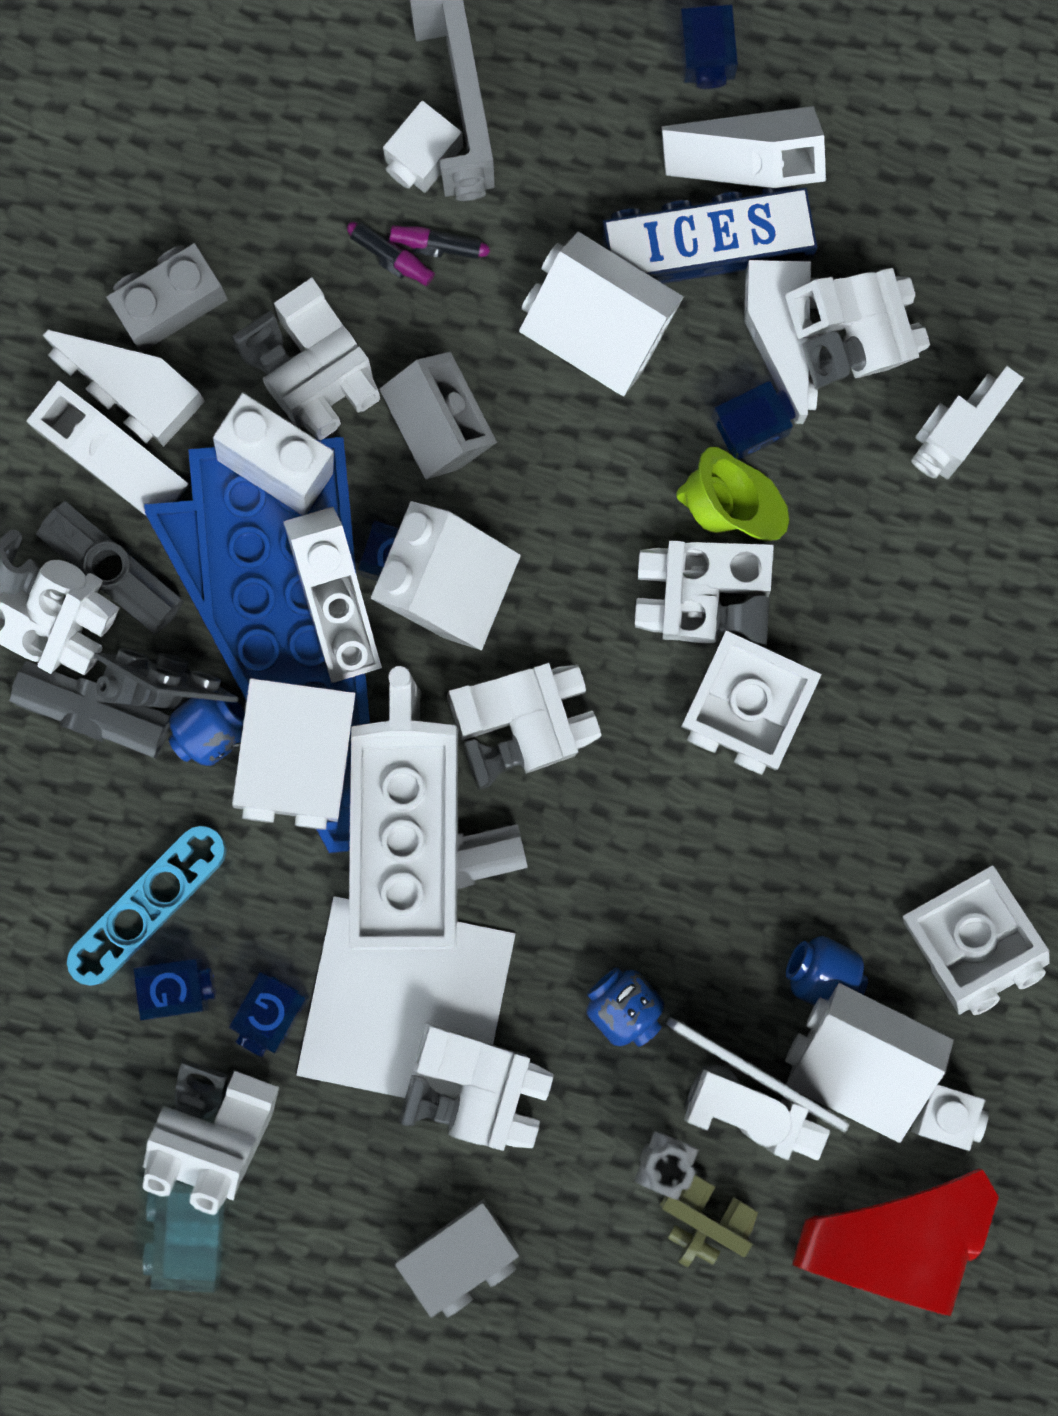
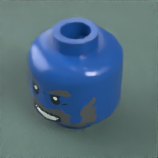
(206, 730)
(625, 1008)

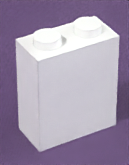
(598, 312)
(273, 454)
(445, 575)
(293, 753)
(868, 1061)

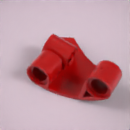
(906, 1246)

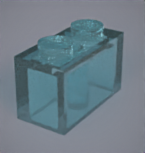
(185, 1243)

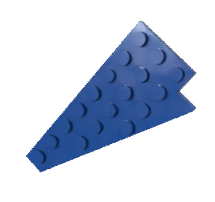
(247, 587)

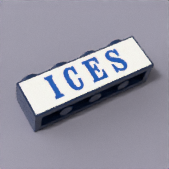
(714, 236)

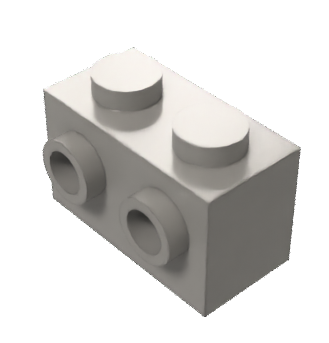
(166, 296)
(435, 419)
(458, 1260)

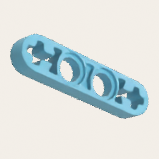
(151, 910)

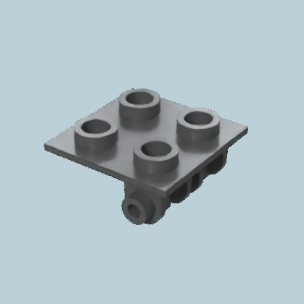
(158, 683)

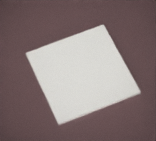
(376, 1003)
(757, 1074)

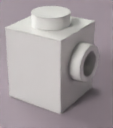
(419, 146)
(952, 1118)

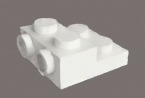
(955, 430)
(750, 703)
(978, 942)

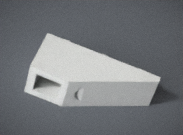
(749, 149)
(773, 329)
(139, 383)
(104, 449)
(333, 593)

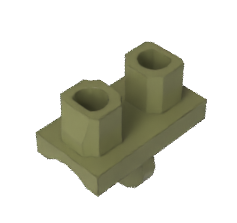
(730, 1230)

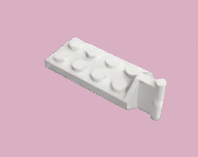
(403, 828)

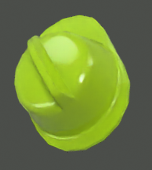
(734, 496)

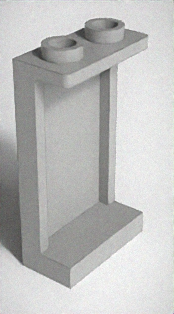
(471, 173)

